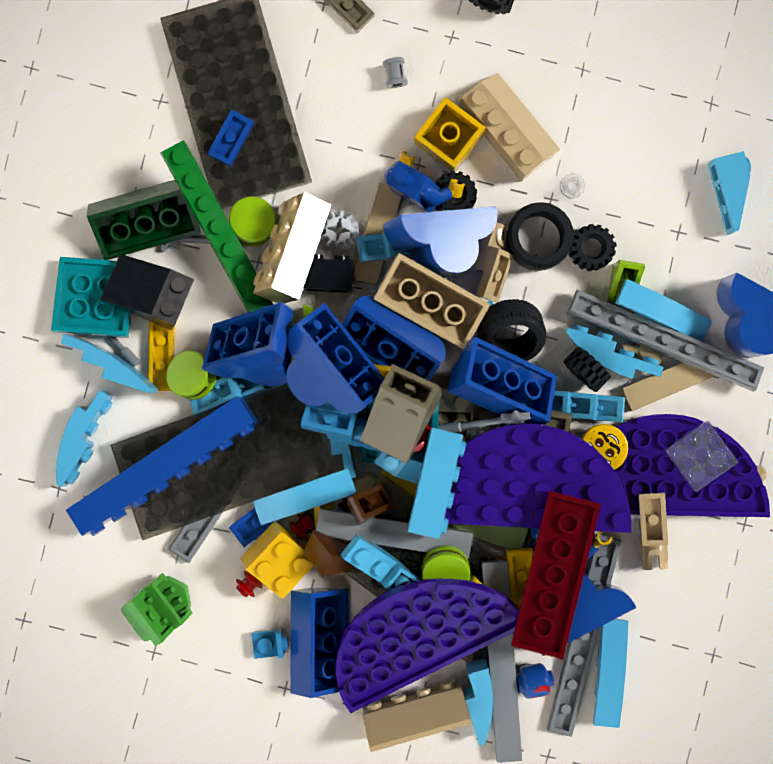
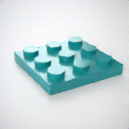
(78, 300)

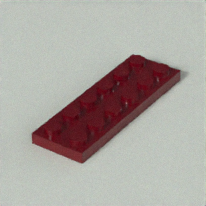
(555, 575)

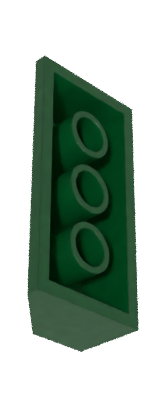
(141, 220)

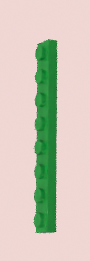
(214, 224)

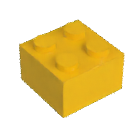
(449, 135)

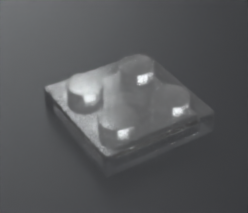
(701, 456)

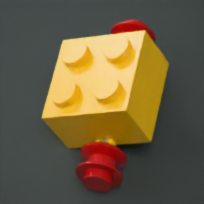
(277, 558)

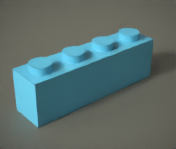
(435, 483)

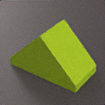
(620, 272)

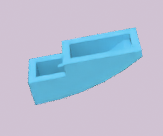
(479, 698)

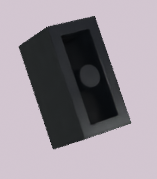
(330, 274)

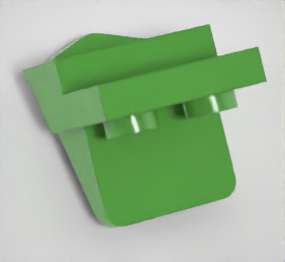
(158, 608)

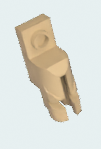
(493, 263)
(653, 529)

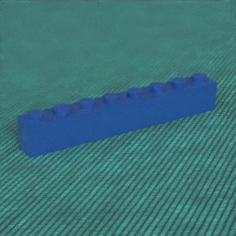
(162, 466)

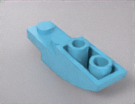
(603, 348)
(74, 445)
(378, 563)

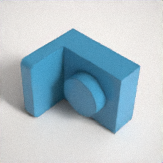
(269, 643)

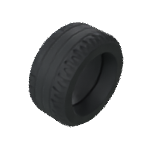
(551, 213)
(512, 313)

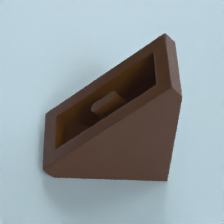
(369, 504)
(325, 554)

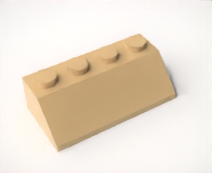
(509, 126)
(431, 301)
(415, 715)

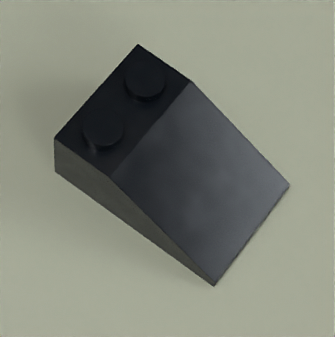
(147, 290)

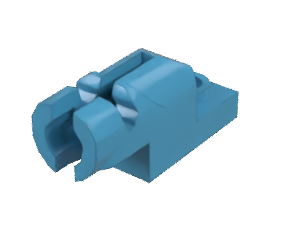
(336, 424)

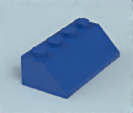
(502, 382)
(317, 627)

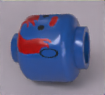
(534, 680)

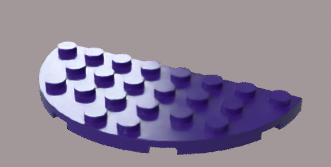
(514, 467)
(650, 470)
(417, 633)

